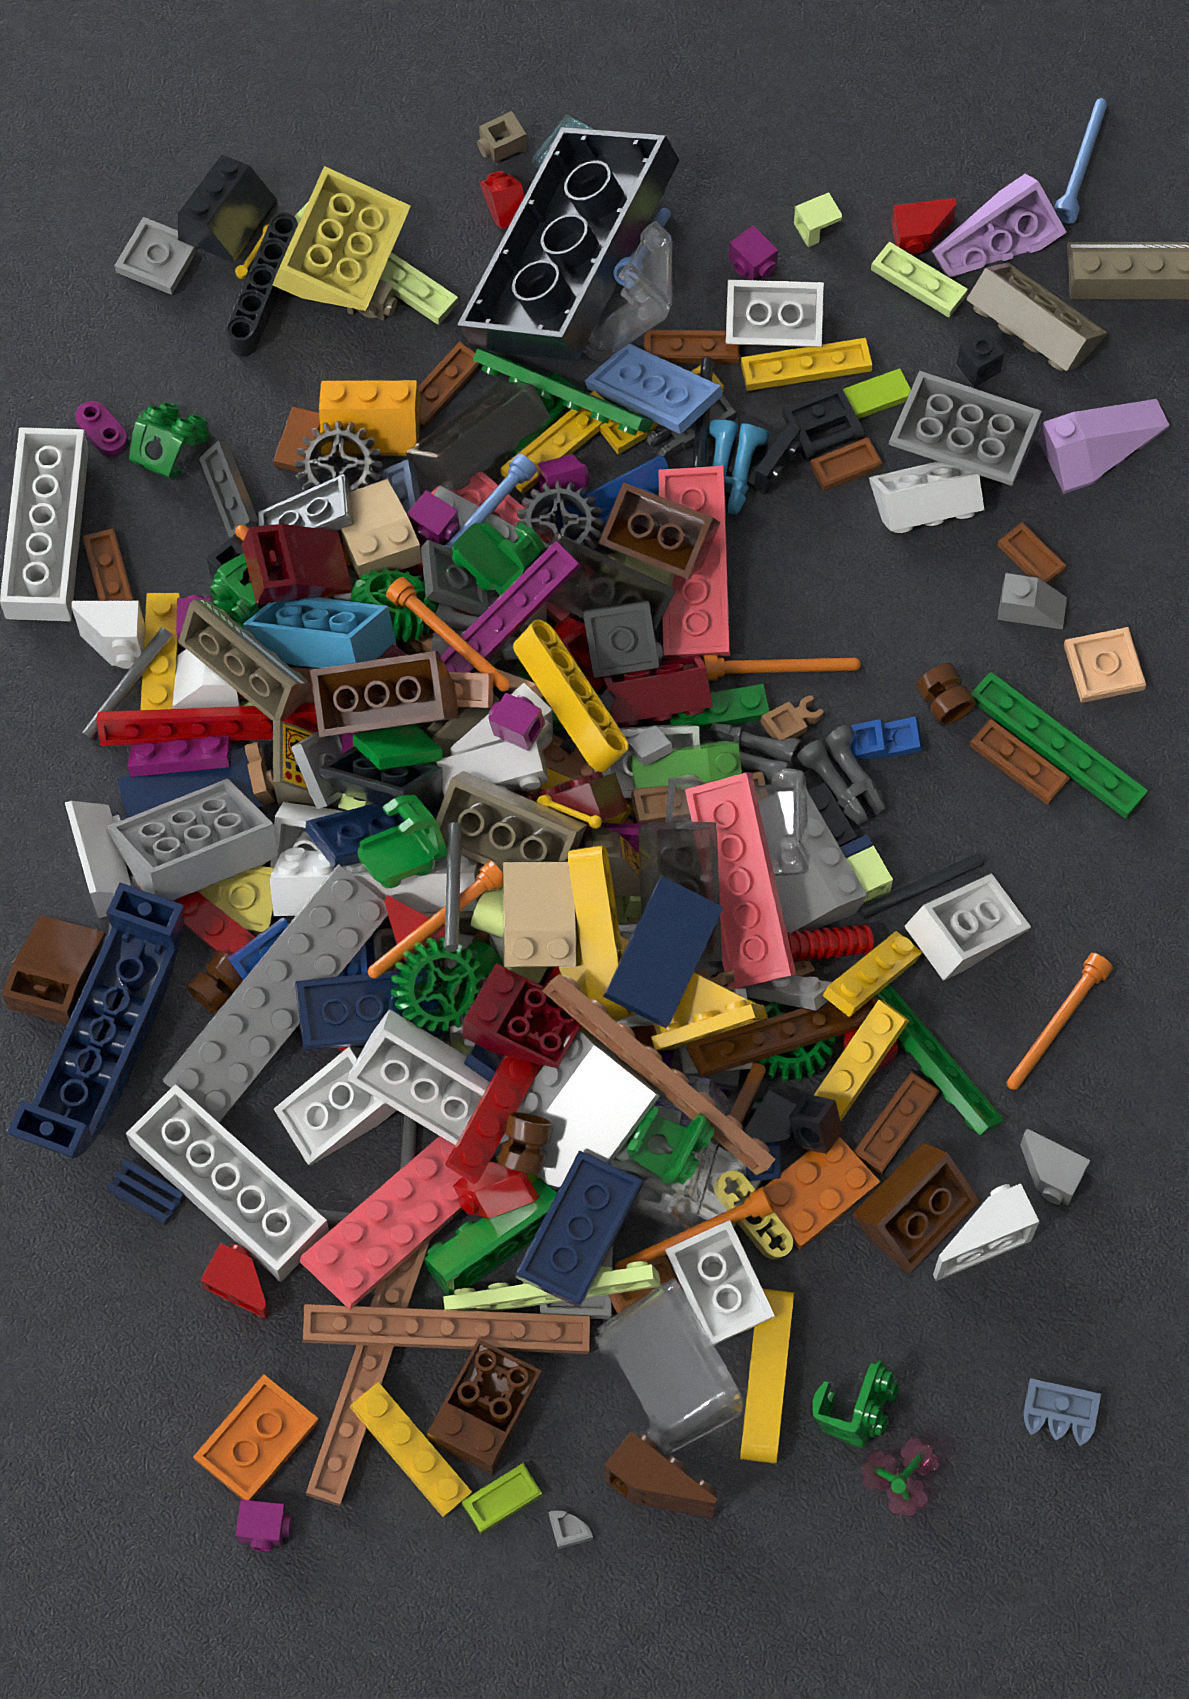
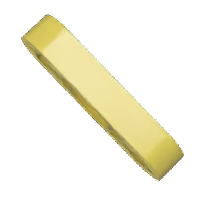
(762, 1241)

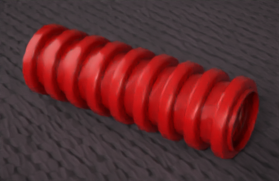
(831, 942)

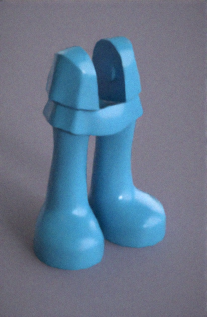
(749, 438)

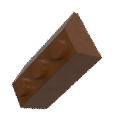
(659, 531)
(916, 1206)

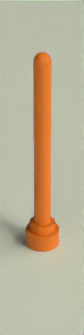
(402, 593)
(717, 667)
(487, 880)
(1095, 969)
(756, 1205)

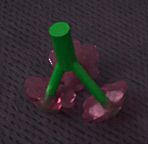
(903, 1493)

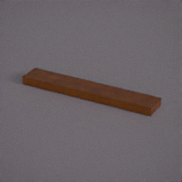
(773, 1037)

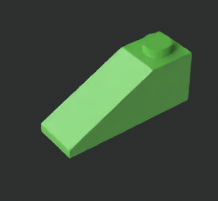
(707, 761)

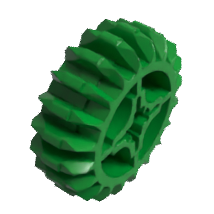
(372, 590)
(412, 994)
(800, 1060)

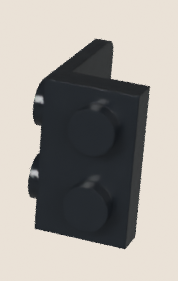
(768, 460)

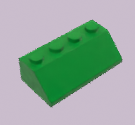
(487, 1243)

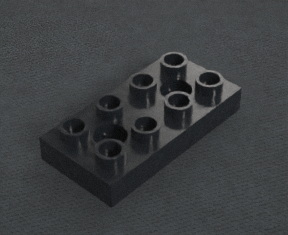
(566, 241)

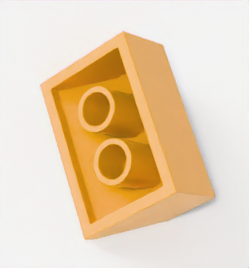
(383, 408)

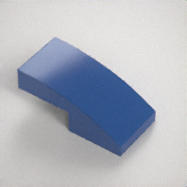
(889, 739)

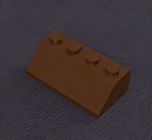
(383, 694)

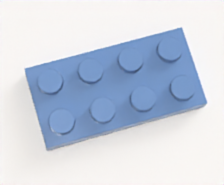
(654, 388)

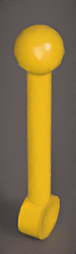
(242, 270)
(594, 821)

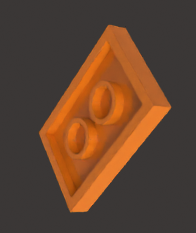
(819, 1191)
(256, 1439)

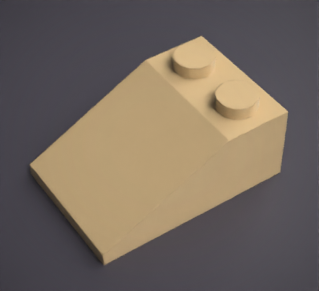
(379, 531)
(538, 915)

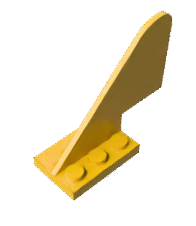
(702, 1011)

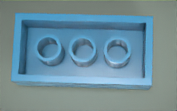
(323, 631)

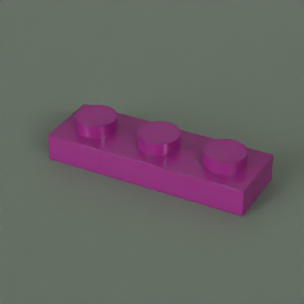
(179, 756)

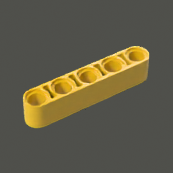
(570, 696)
(596, 921)
(767, 1381)

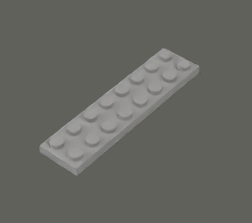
(265, 1004)

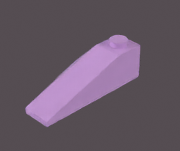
(1007, 225)
(1095, 440)

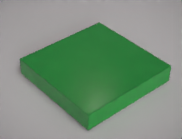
(397, 747)

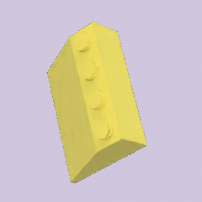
(341, 242)

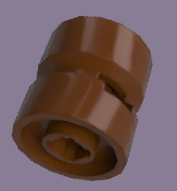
(943, 690)
(218, 972)
(525, 1130)

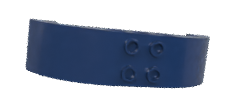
(105, 1025)

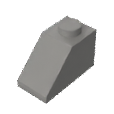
(1031, 602)
(1053, 1167)

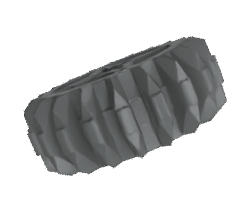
(324, 463)
(571, 522)

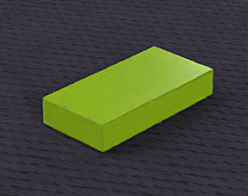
(878, 393)
(502, 1498)

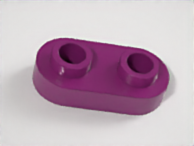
(100, 426)

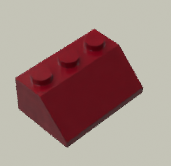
(660, 692)

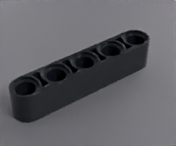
(257, 296)

